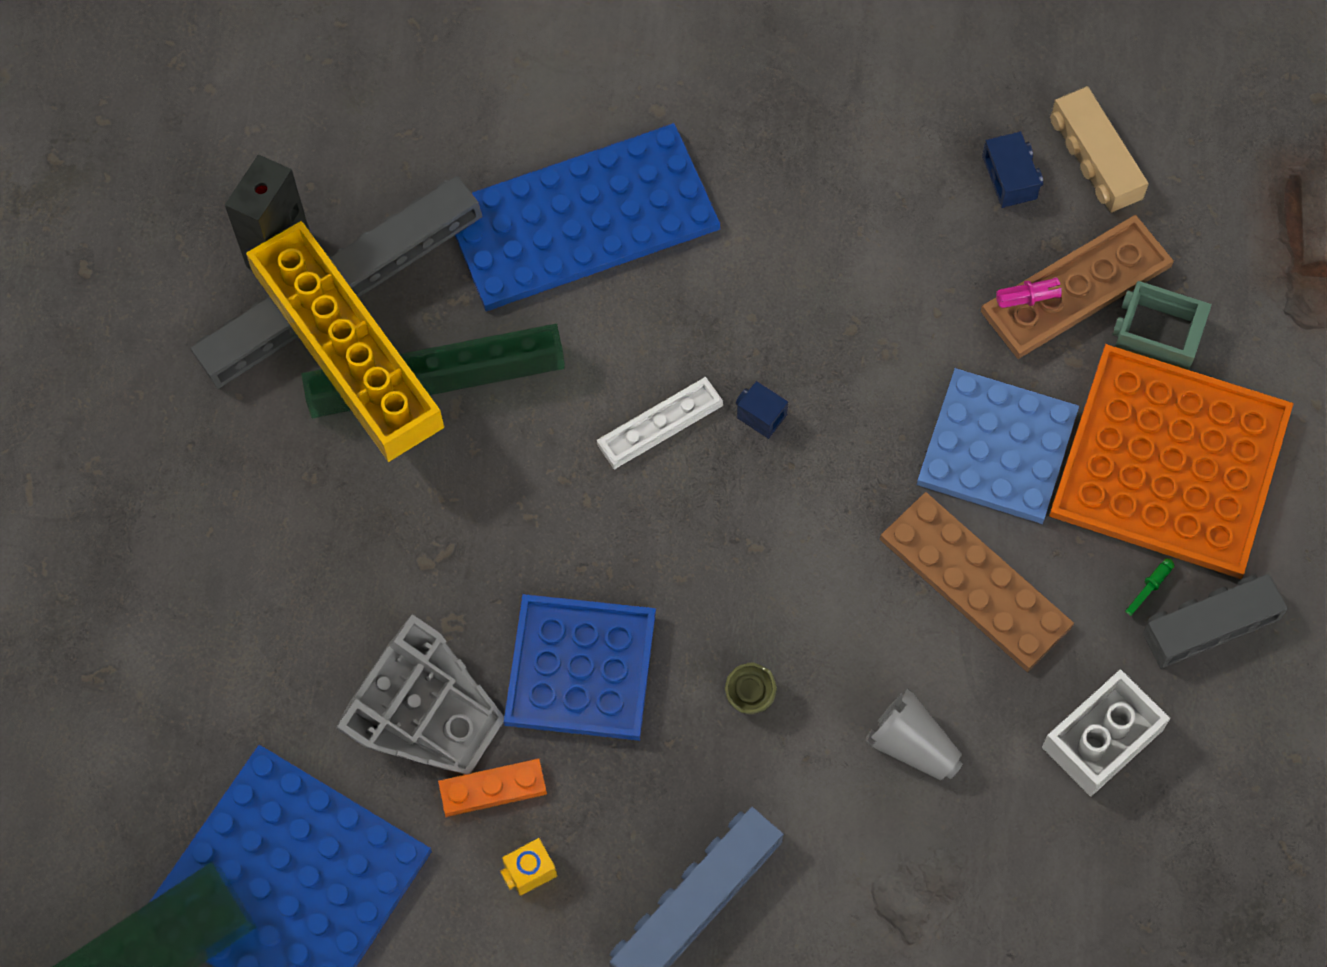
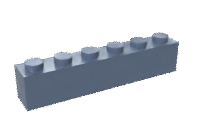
(701, 895)

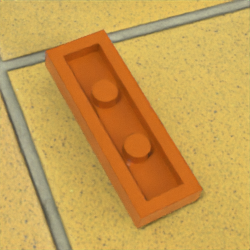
(492, 787)

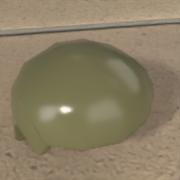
(750, 688)

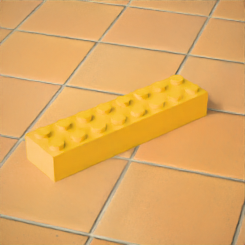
(345, 341)

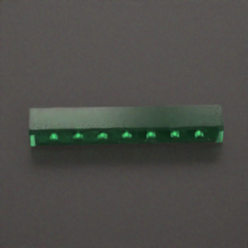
(458, 366)

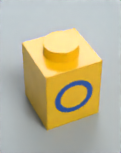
(528, 867)

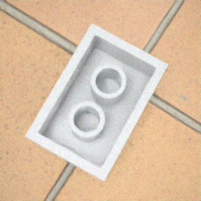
(1105, 732)

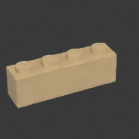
(1098, 149)

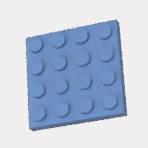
(998, 445)

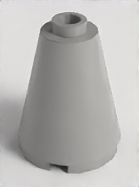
(915, 738)

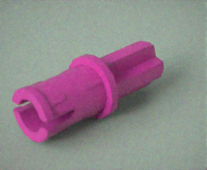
(1028, 293)

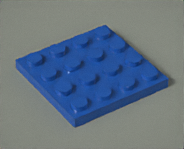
(580, 667)

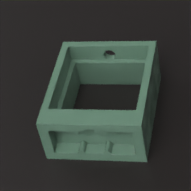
(1169, 303)

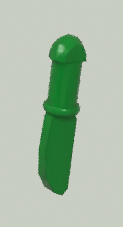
(1152, 583)

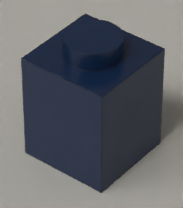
(761, 409)

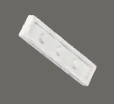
(659, 423)

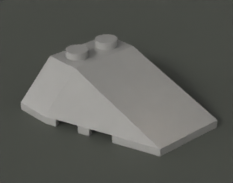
(422, 704)

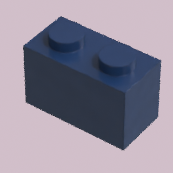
(1012, 169)

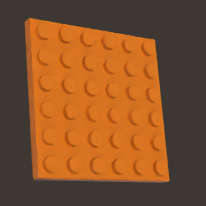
(1172, 461)

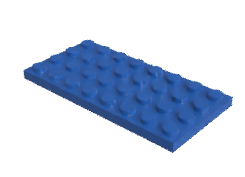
(585, 217)

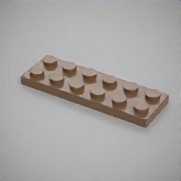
(1089, 282)
(976, 581)

